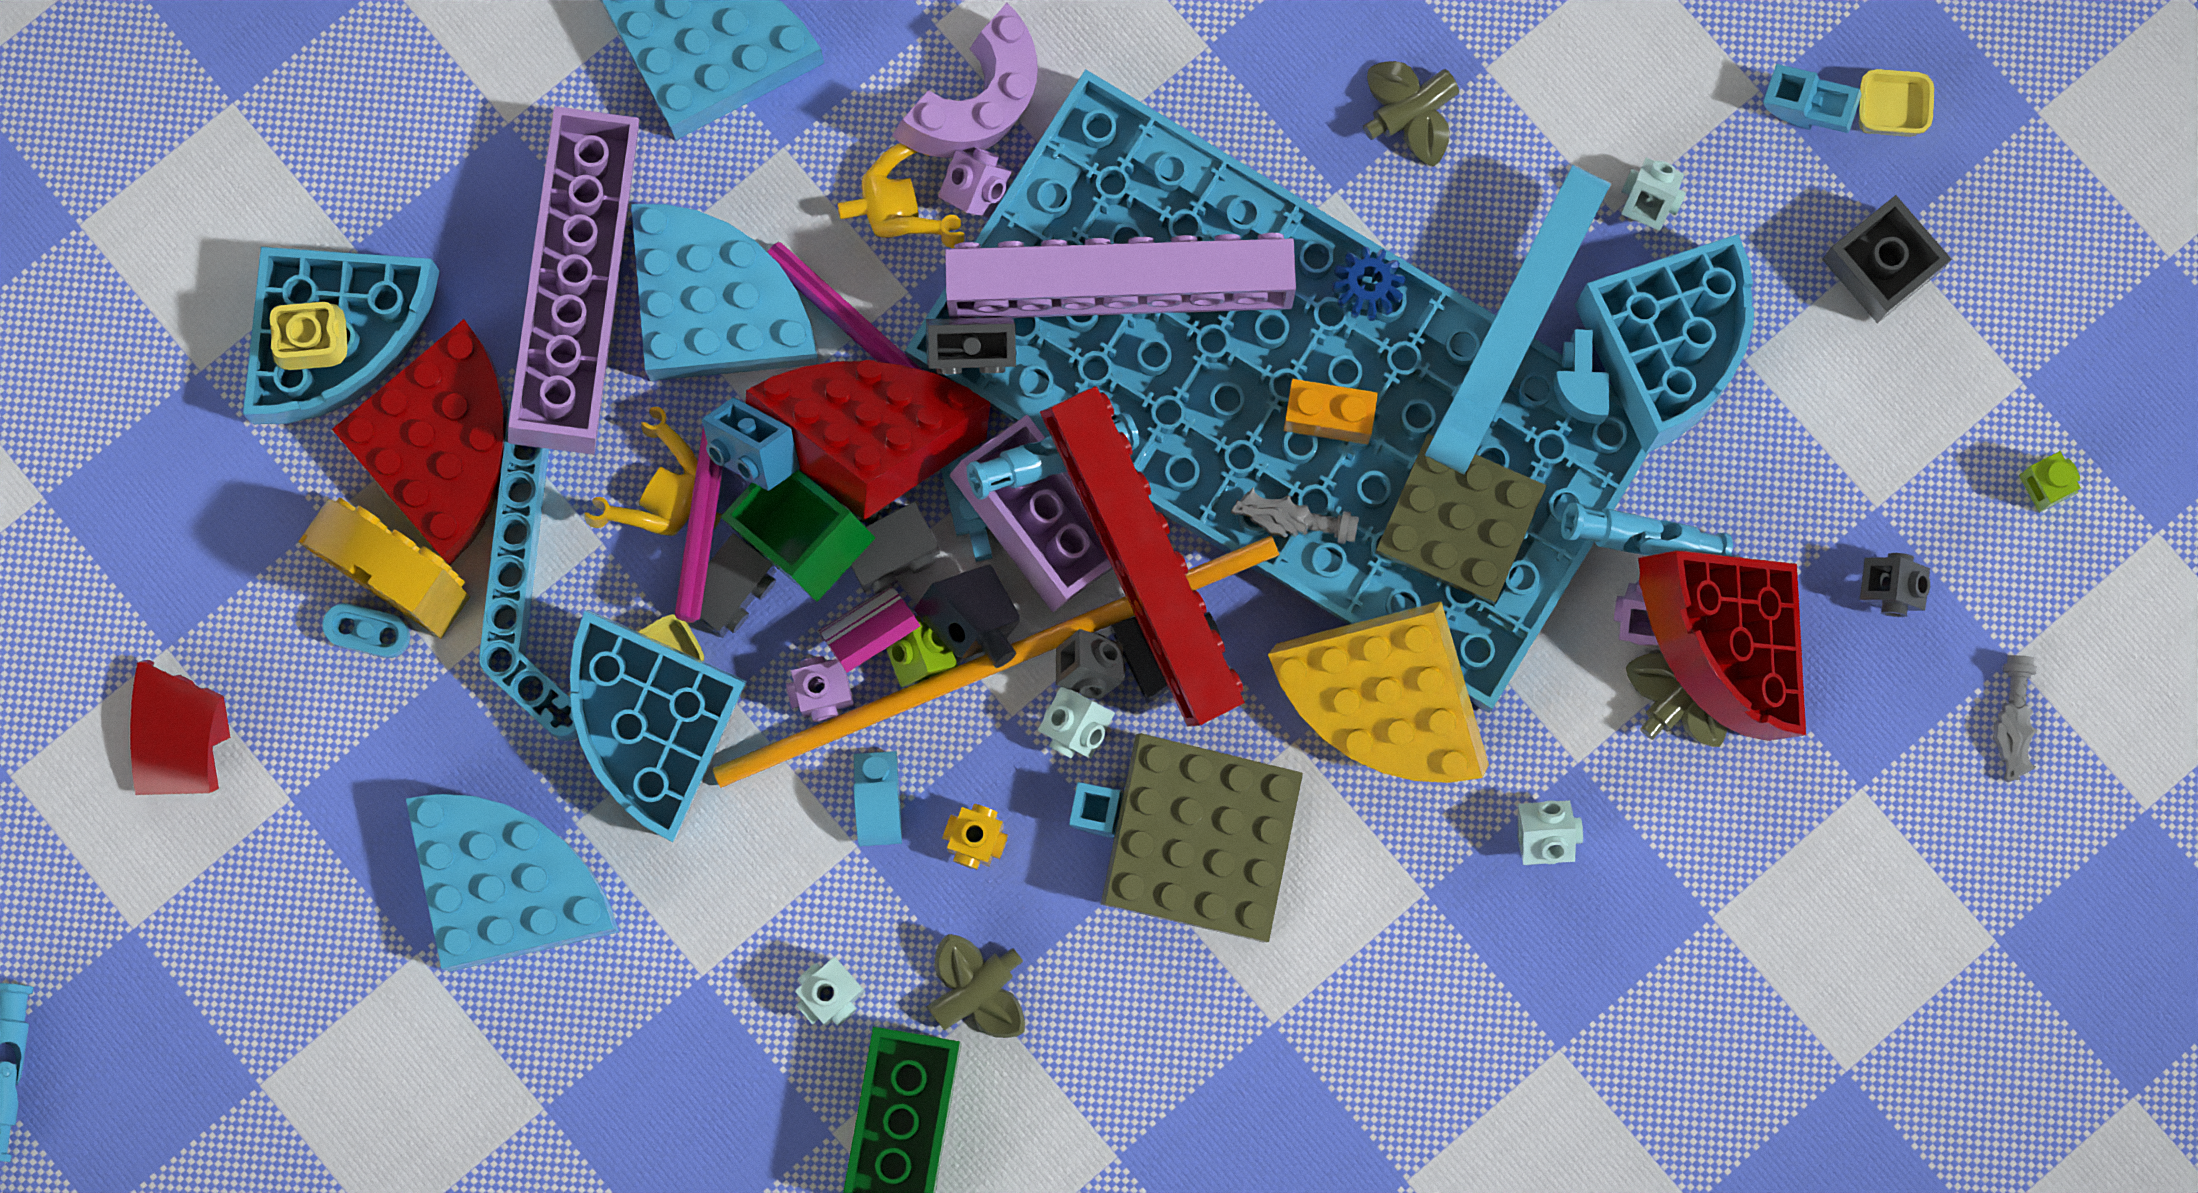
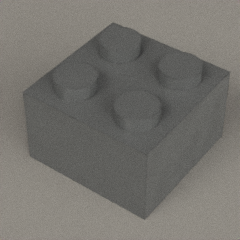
(1886, 259)

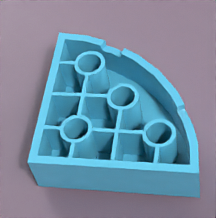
(712, 53)
(713, 298)
(384, 315)
(1672, 334)
(647, 718)
(501, 882)

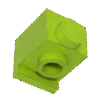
(2051, 481)

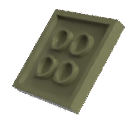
(1461, 524)

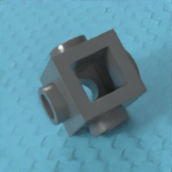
(1895, 584)
(1089, 664)

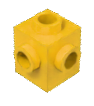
(975, 853)

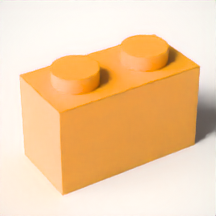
(1330, 411)

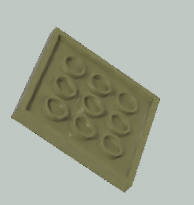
(1201, 838)

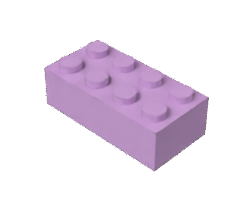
(1039, 523)

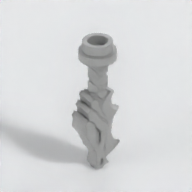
(1284, 517)
(2014, 729)

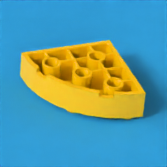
(387, 564)
(1387, 695)

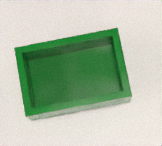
(800, 531)

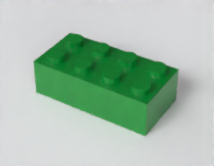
(902, 1113)

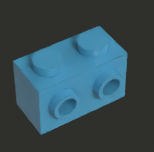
(750, 443)

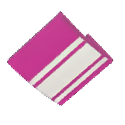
(869, 628)

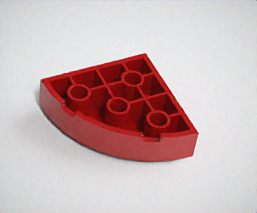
(872, 426)
(437, 439)
(1731, 637)

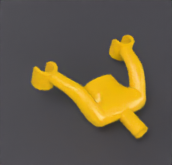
(893, 204)
(666, 495)

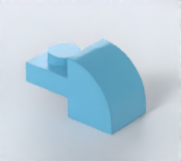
(1808, 101)
(1580, 390)
(877, 798)
(1096, 809)

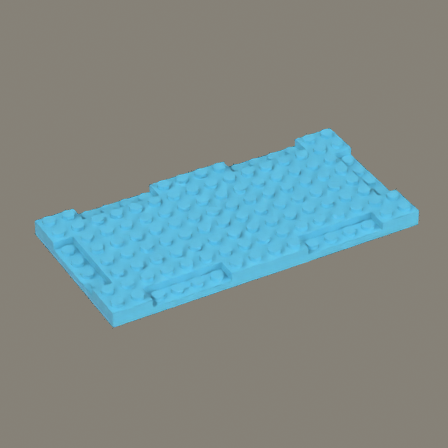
(1218, 383)

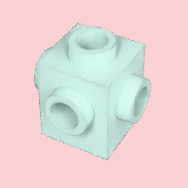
(1653, 193)
(1075, 723)
(1548, 832)
(845, 989)

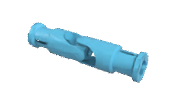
(1030, 462)
(1651, 536)
(12, 1032)

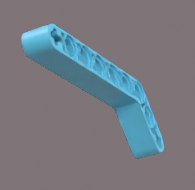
(1518, 320)
(519, 596)

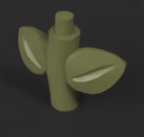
(1411, 108)
(1657, 682)
(976, 988)

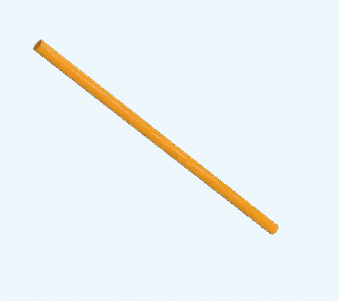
(974, 670)

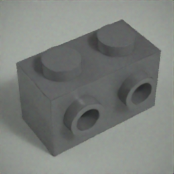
(970, 344)

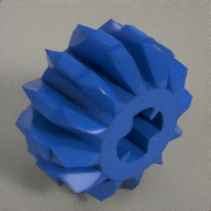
(1384, 290)

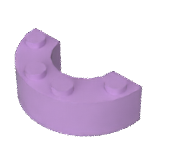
(1010, 76)

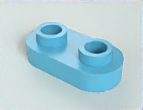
(367, 630)

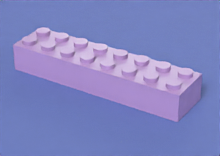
(1120, 277)
(573, 281)

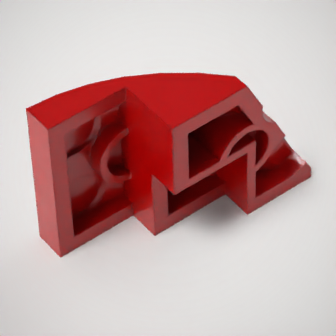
(174, 733)

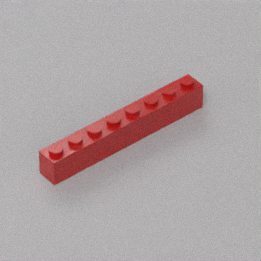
(1143, 556)

